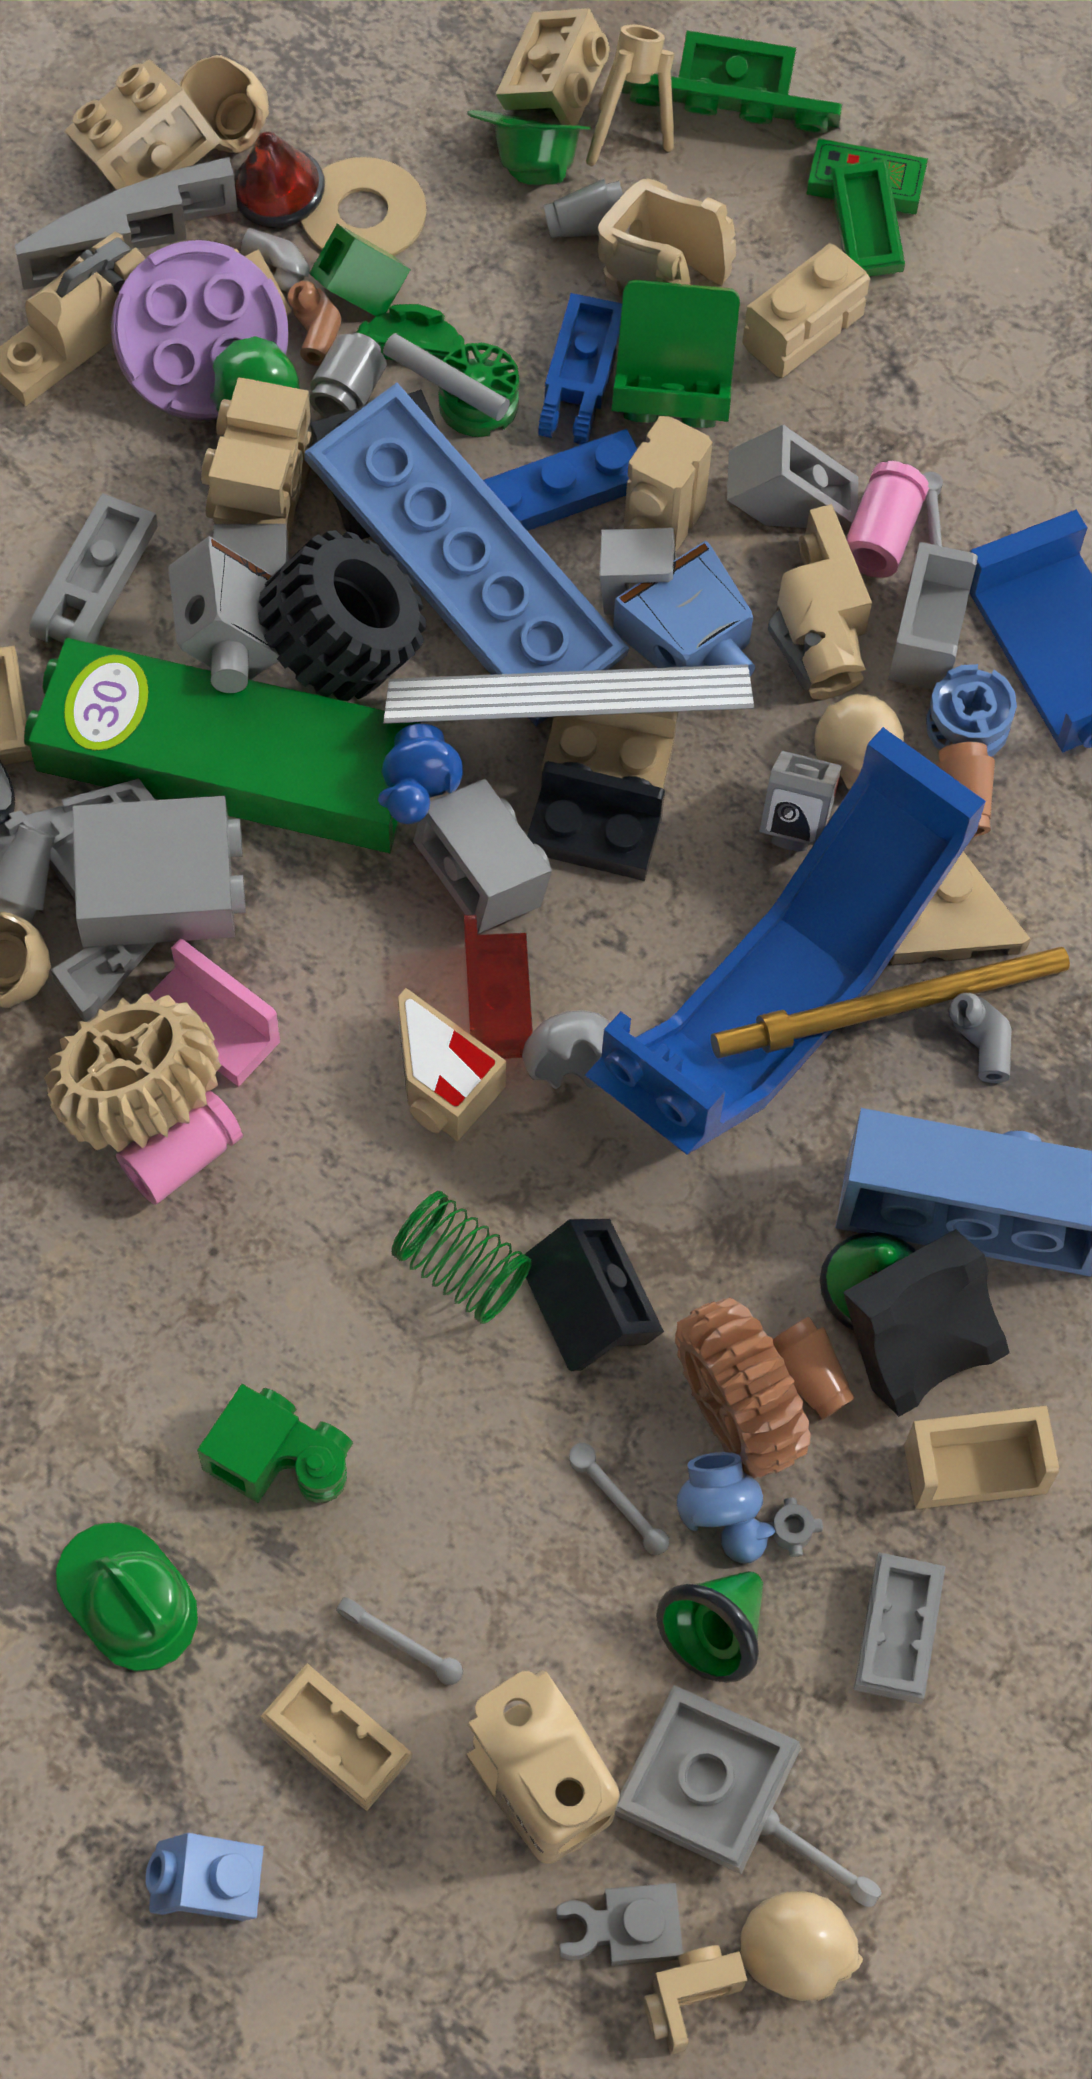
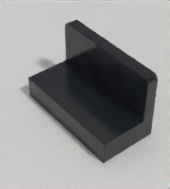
(589, 1292)

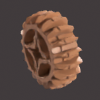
(742, 1387)

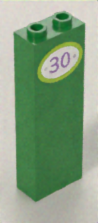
(267, 749)

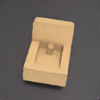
(700, 1977)

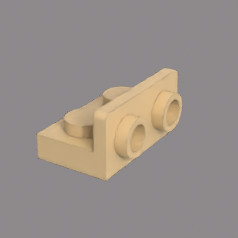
(555, 64)
(616, 743)

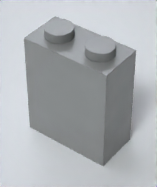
(156, 871)

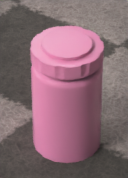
(886, 518)
(189, 1148)

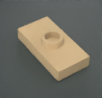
(336, 1737)

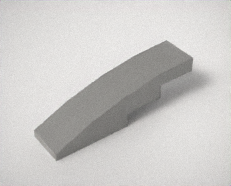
(143, 213)

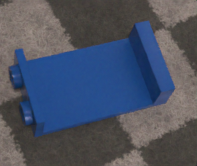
(1040, 612)

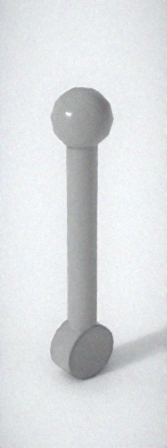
(935, 485)
(583, 1459)
(447, 1670)
(861, 1888)

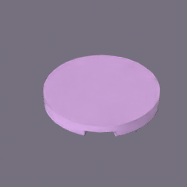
(183, 313)

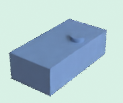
(999, 1190)

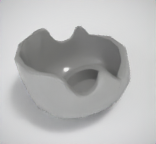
(565, 1046)

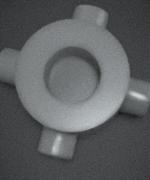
(794, 1527)

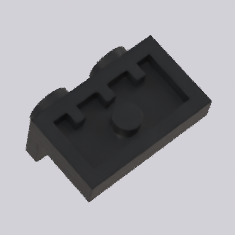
(597, 819)

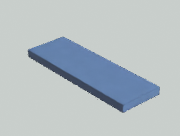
(460, 543)

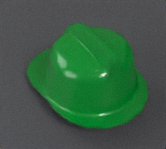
(532, 148)
(127, 1596)

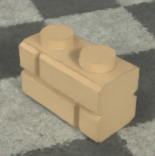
(805, 310)
(668, 479)

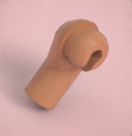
(318, 318)

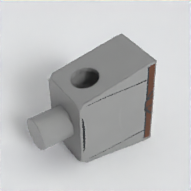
(218, 615)

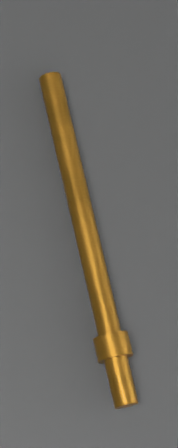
(778, 1029)

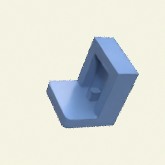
(205, 1877)

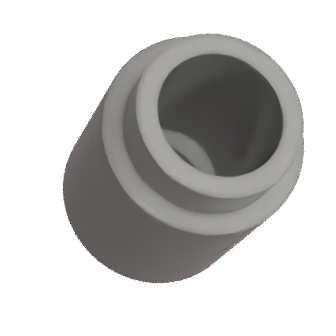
(347, 375)

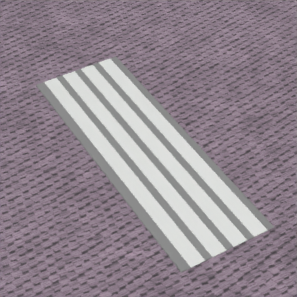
(568, 693)

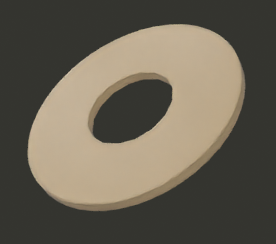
(391, 182)

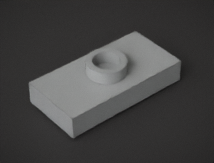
(899, 1628)

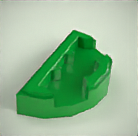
(418, 325)

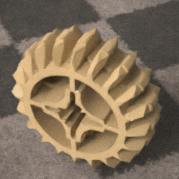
(132, 1072)

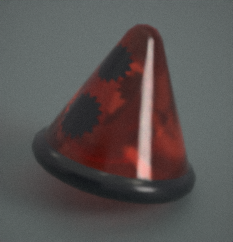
(278, 183)

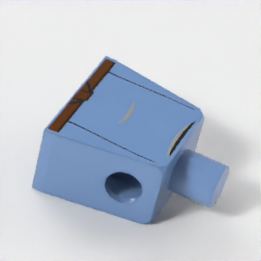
(690, 619)

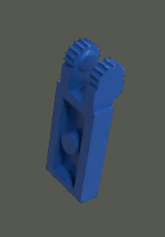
(581, 363)

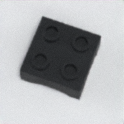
(925, 1320)

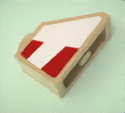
(445, 1069)

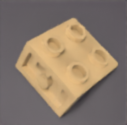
(142, 128)

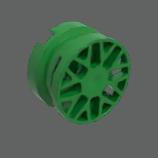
(490, 373)

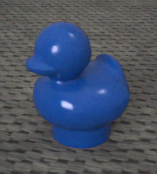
(418, 770)

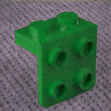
(676, 352)

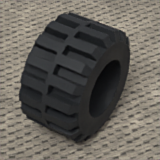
(342, 615)

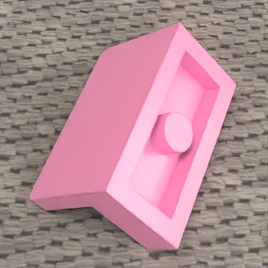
(239, 1020)

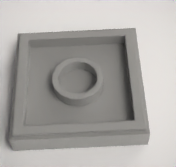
(707, 1779)

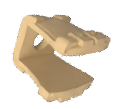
(664, 238)

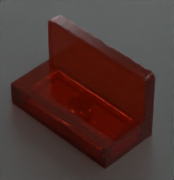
(497, 989)

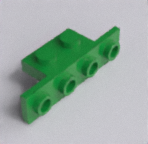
(739, 78)

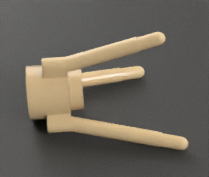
(636, 58)

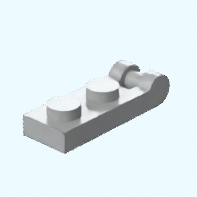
(94, 571)

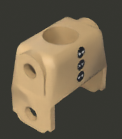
(541, 1766)

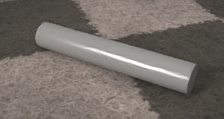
(446, 377)

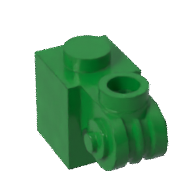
(262, 1437)

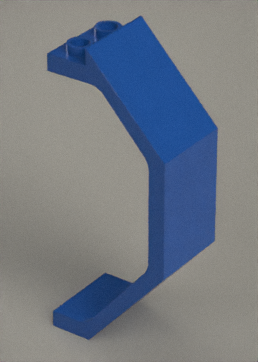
(810, 950)

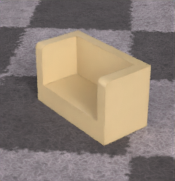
(981, 1457)

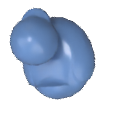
(727, 1497)

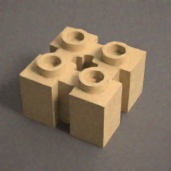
(260, 459)

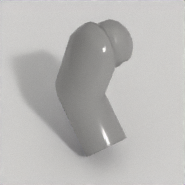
(278, 253)
(987, 1031)

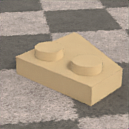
(962, 919)

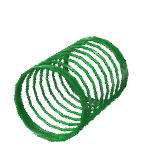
(520, 1262)

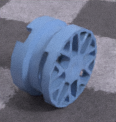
(954, 710)

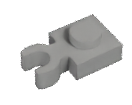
(637, 1925)

